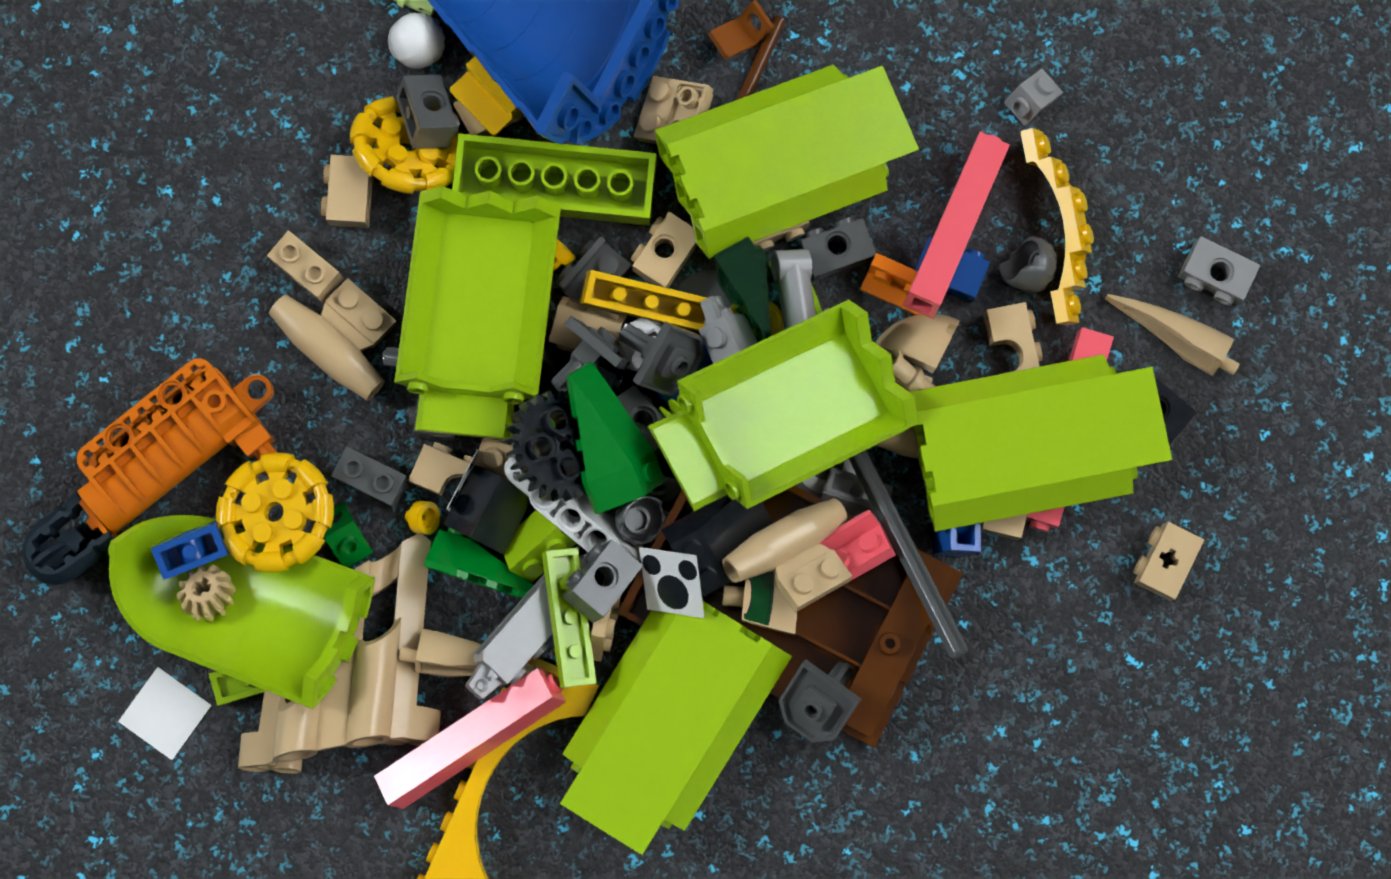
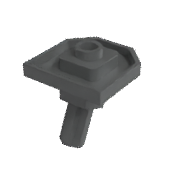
(594, 347)
(666, 357)
(818, 702)

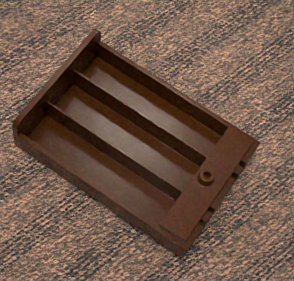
(866, 622)

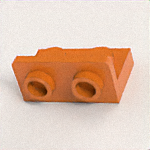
(889, 281)

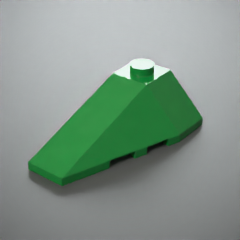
(614, 451)

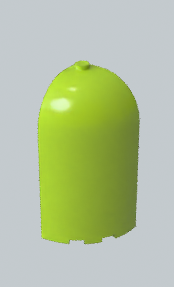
(278, 635)

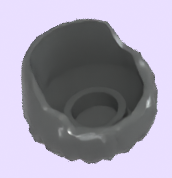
(1030, 265)

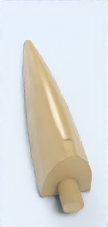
(1190, 339)
(445, 655)

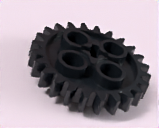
(555, 447)

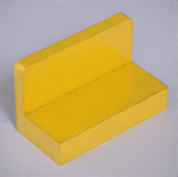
(484, 98)

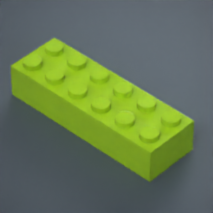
(580, 179)

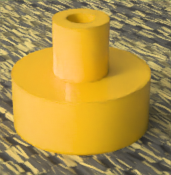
(423, 517)

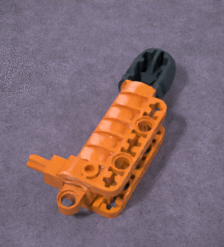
(151, 464)

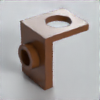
(740, 33)

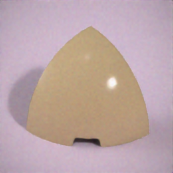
(920, 339)

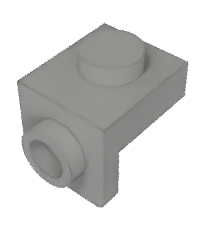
(1033, 96)

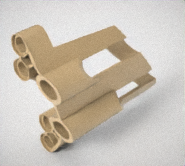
(373, 691)

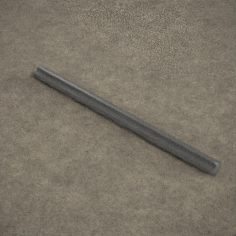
(909, 555)

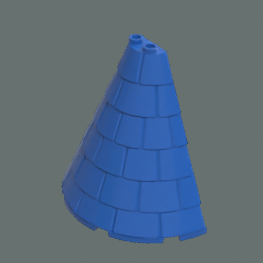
(564, 59)

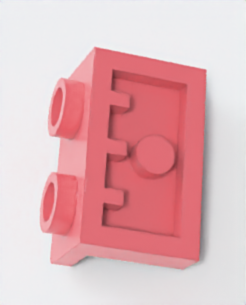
(860, 543)

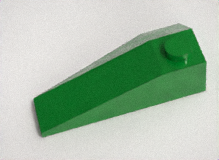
(466, 560)

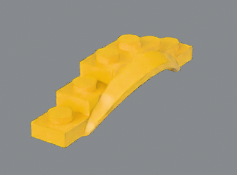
(1077, 232)

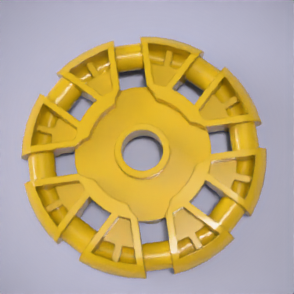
(388, 149)
(261, 498)

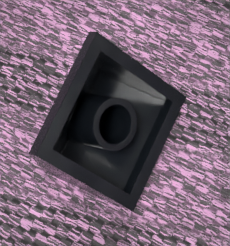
(488, 509)

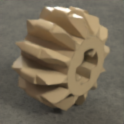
(206, 593)

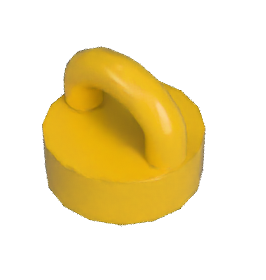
(562, 255)

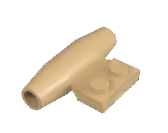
(337, 337)
(794, 551)

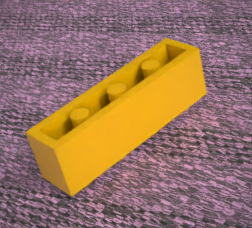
(642, 300)

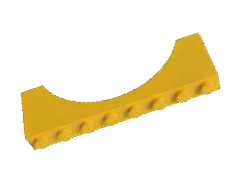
(459, 849)

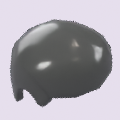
(640, 520)

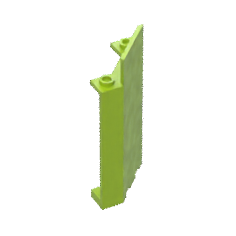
(785, 154)
(476, 309)
(784, 410)
(1036, 439)
(668, 723)

